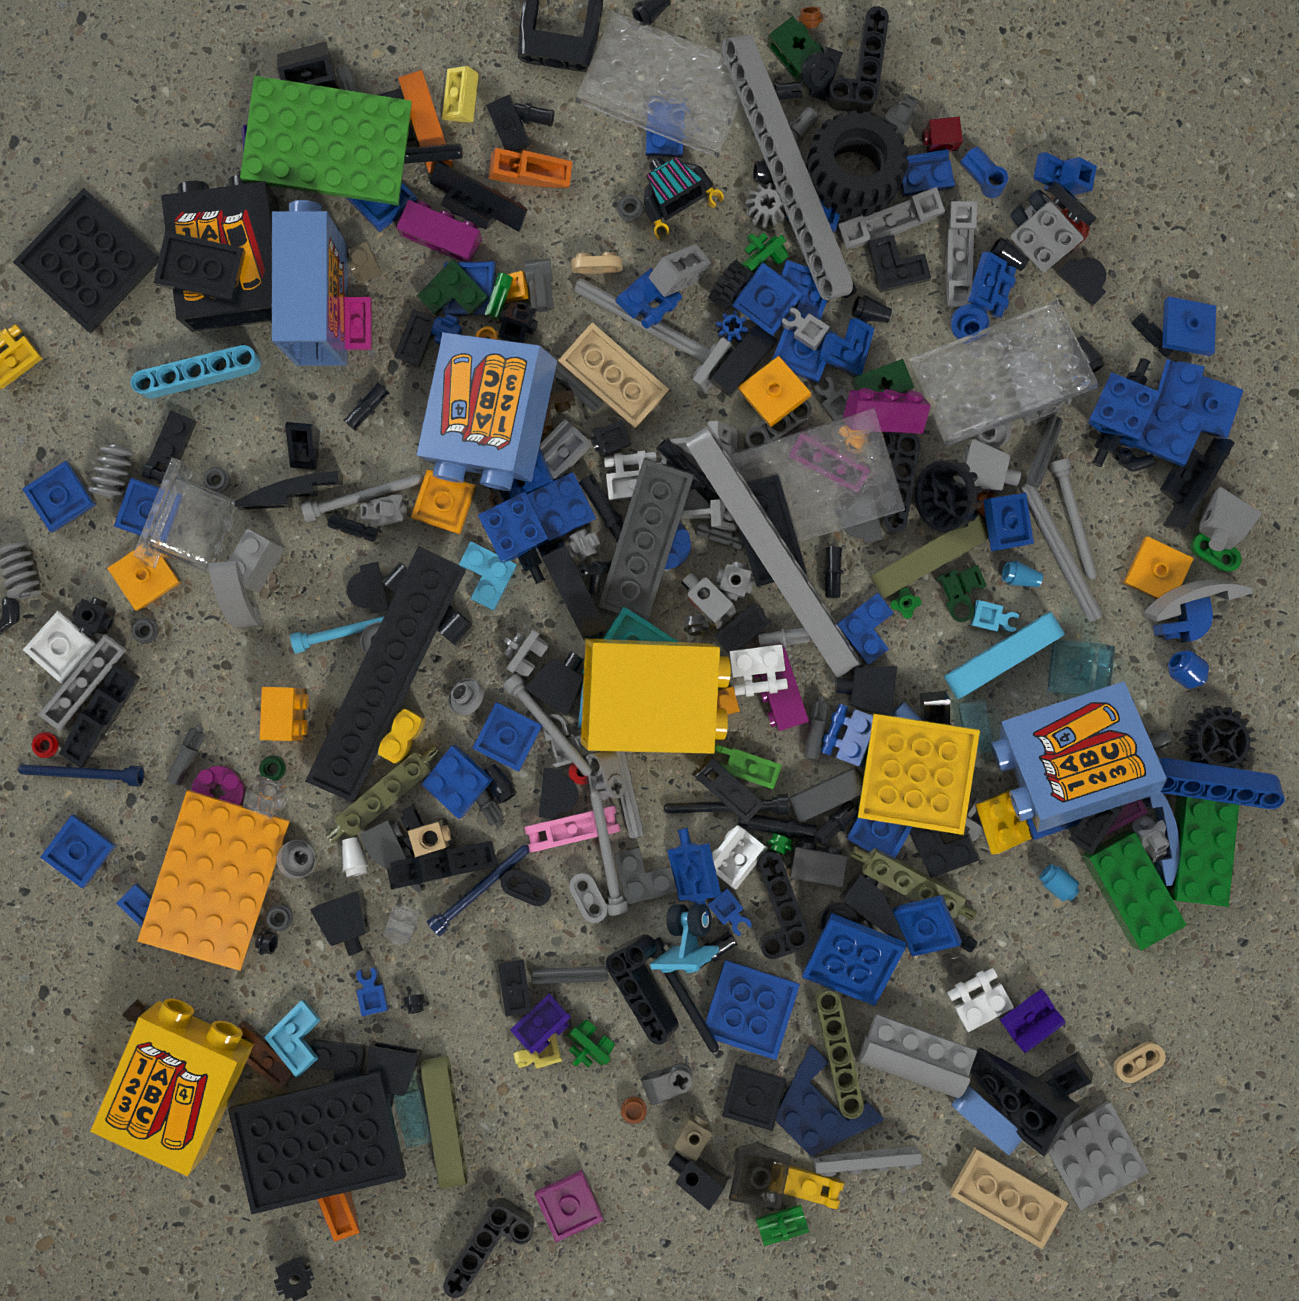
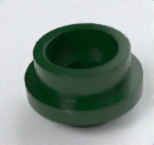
(265, 764)

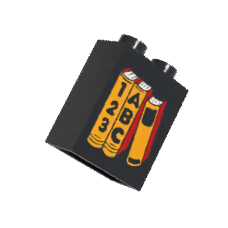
(230, 216)

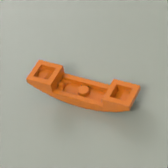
(423, 113)

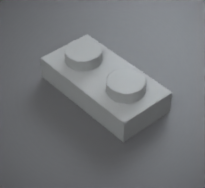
(716, 357)

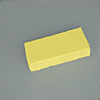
(460, 94)

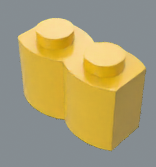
(398, 743)

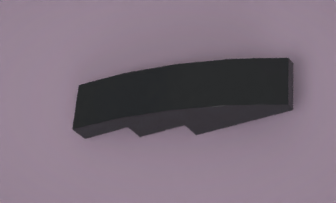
(281, 493)
(99, 715)
(1094, 828)
(441, 865)

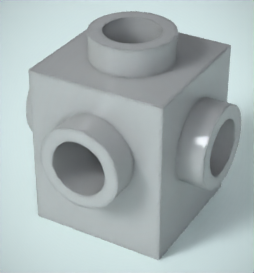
(730, 590)

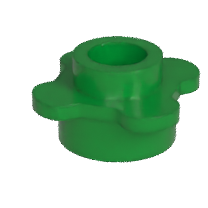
(898, 603)
(780, 844)

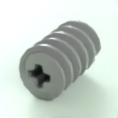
(111, 470)
(17, 571)

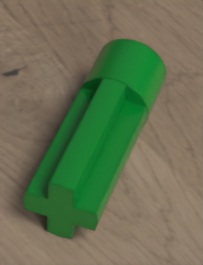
(498, 296)

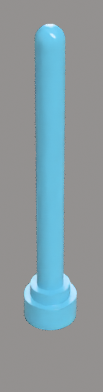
(301, 641)

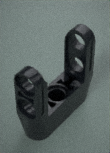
(558, 49)

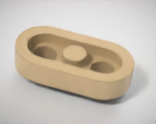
(588, 264)
(1138, 1063)

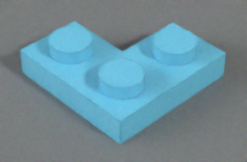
(493, 572)
(288, 1037)

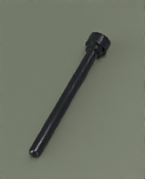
(777, 804)
(687, 1002)

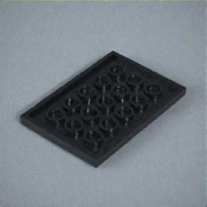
(317, 1142)

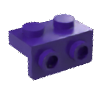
(1032, 1021)
(540, 1024)

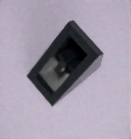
(302, 445)

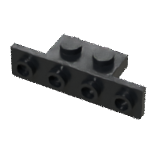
(475, 200)
(1190, 483)

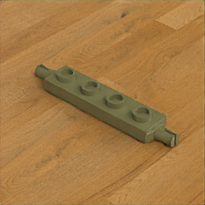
(383, 794)
(910, 881)

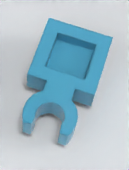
(990, 616)

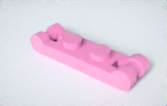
(569, 829)

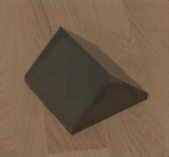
(760, 1175)

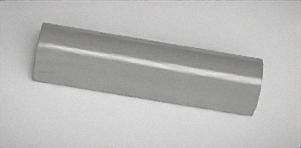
(83, 681)

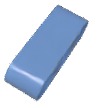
(988, 1120)

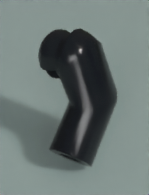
(1131, 462)
(10, 613)

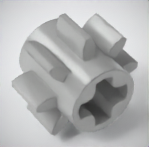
(583, 545)

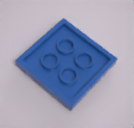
(853, 959)
(751, 1009)

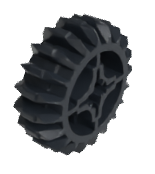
(1237, 729)

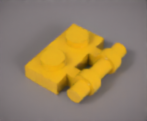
(18, 357)

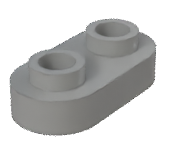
(587, 897)

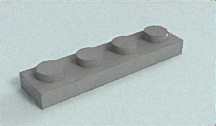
(856, 1162)

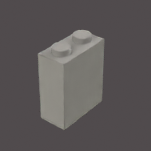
(256, 559)

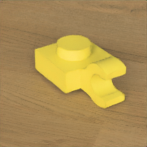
(548, 1056)

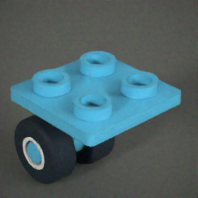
(689, 925)

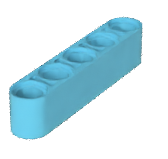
(184, 369)
(1004, 655)

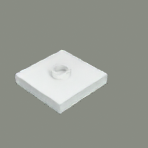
(59, 647)

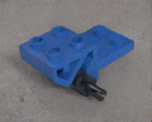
(1140, 419)
(534, 520)

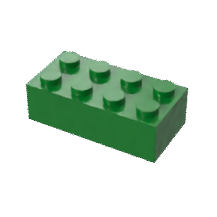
(1206, 851)
(1133, 890)

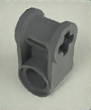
(663, 1085)

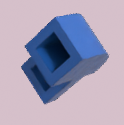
(1073, 174)
(1192, 623)

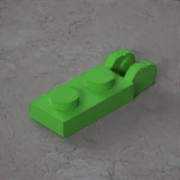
(750, 767)

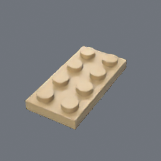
(613, 376)
(1008, 1197)

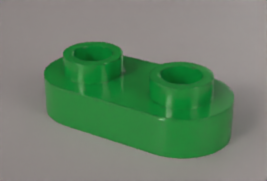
(1213, 557)

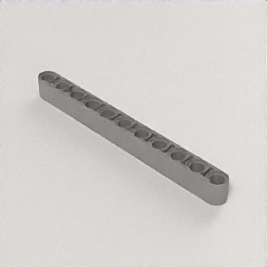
(787, 167)
(772, 551)

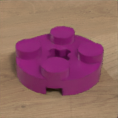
(223, 776)

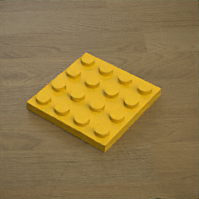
(918, 773)

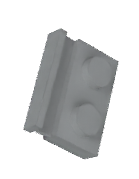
(564, 448)

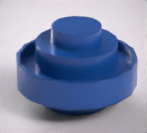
(968, 320)

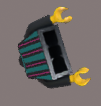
(674, 188)

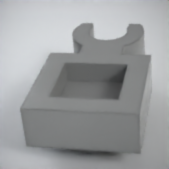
(808, 330)

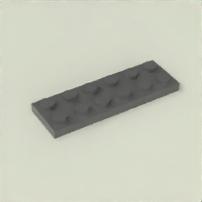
(646, 538)

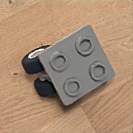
(1044, 231)

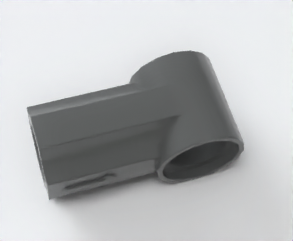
(539, 278)

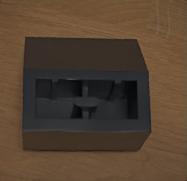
(308, 66)

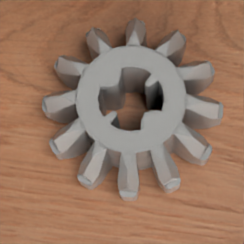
(763, 214)

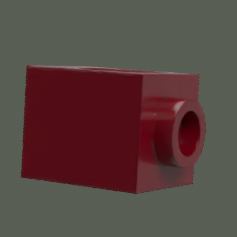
(943, 134)

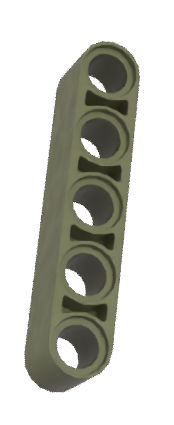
(929, 557)
(841, 1064)
(444, 1122)

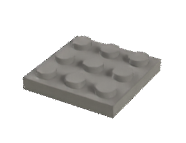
(1096, 1156)

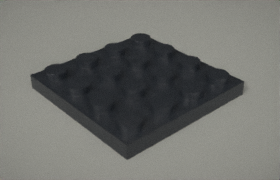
(87, 260)

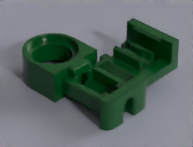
(956, 586)

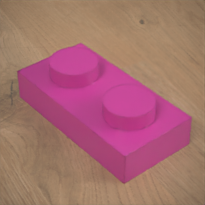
(358, 323)

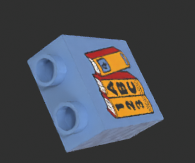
(309, 286)
(486, 410)
(1078, 758)

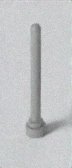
(1061, 470)
(312, 510)
(516, 686)
(616, 903)

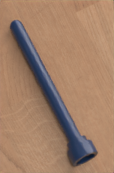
(132, 776)
(440, 922)

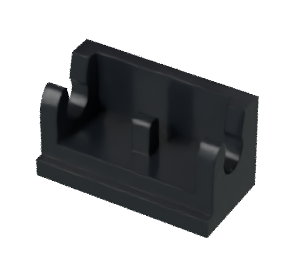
(512, 986)

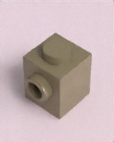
(693, 1136)

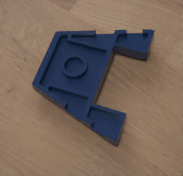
(811, 1116)

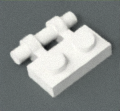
(622, 483)
(758, 661)
(985, 1005)

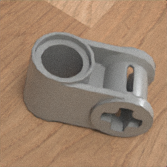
(605, 774)

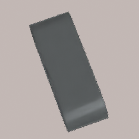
(790, 423)
(826, 794)

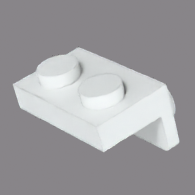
(737, 856)

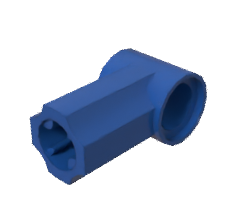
(983, 170)

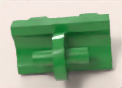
(772, 248)
(598, 1052)
(782, 1225)

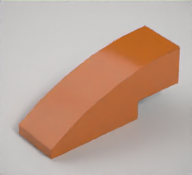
(529, 169)
(340, 1215)

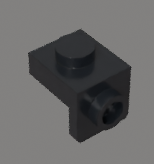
(610, 438)

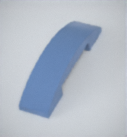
(1167, 865)

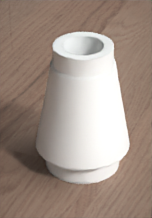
(353, 858)

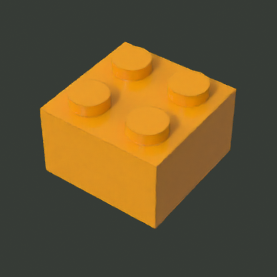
(283, 714)

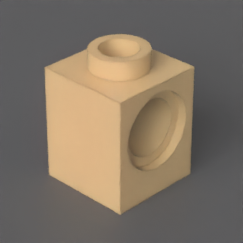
(418, 841)

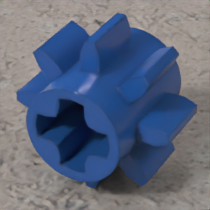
(733, 319)
(445, 325)

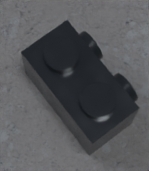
(818, 863)

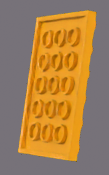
(213, 880)

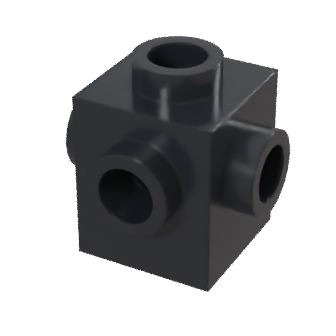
(517, 322)
(93, 616)
(289, 1269)

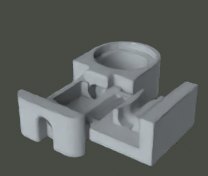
(560, 755)

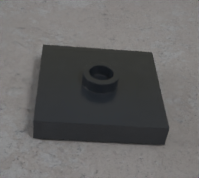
(754, 1097)

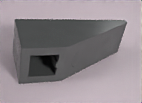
(387, 846)

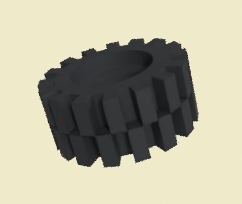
(730, 285)

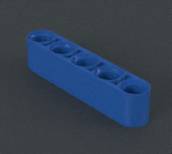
(1222, 784)

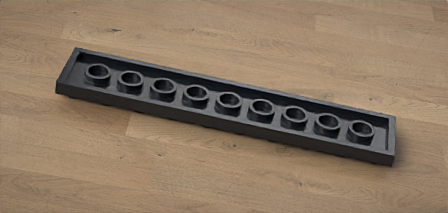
(385, 674)

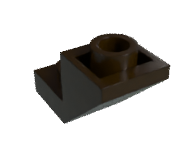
(560, 402)

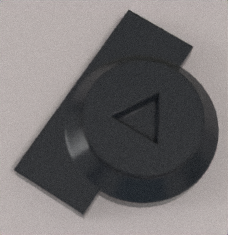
(819, 72)
(1085, 278)
(367, 588)
(557, 793)

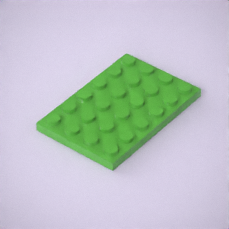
(326, 140)

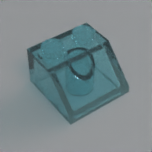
(1080, 667)

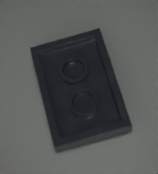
(199, 266)

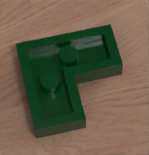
(452, 284)

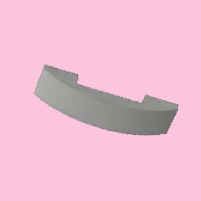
(892, 220)
(960, 252)
(231, 596)
(1169, 603)

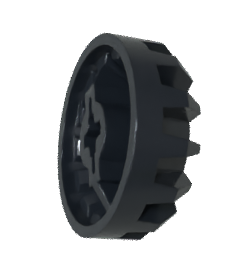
(943, 500)

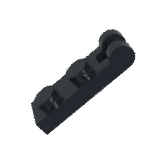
(169, 445)
(728, 789)

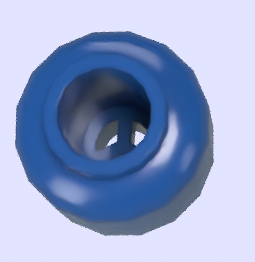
(1188, 669)

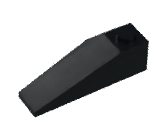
(1031, 1104)

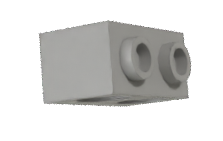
(679, 270)

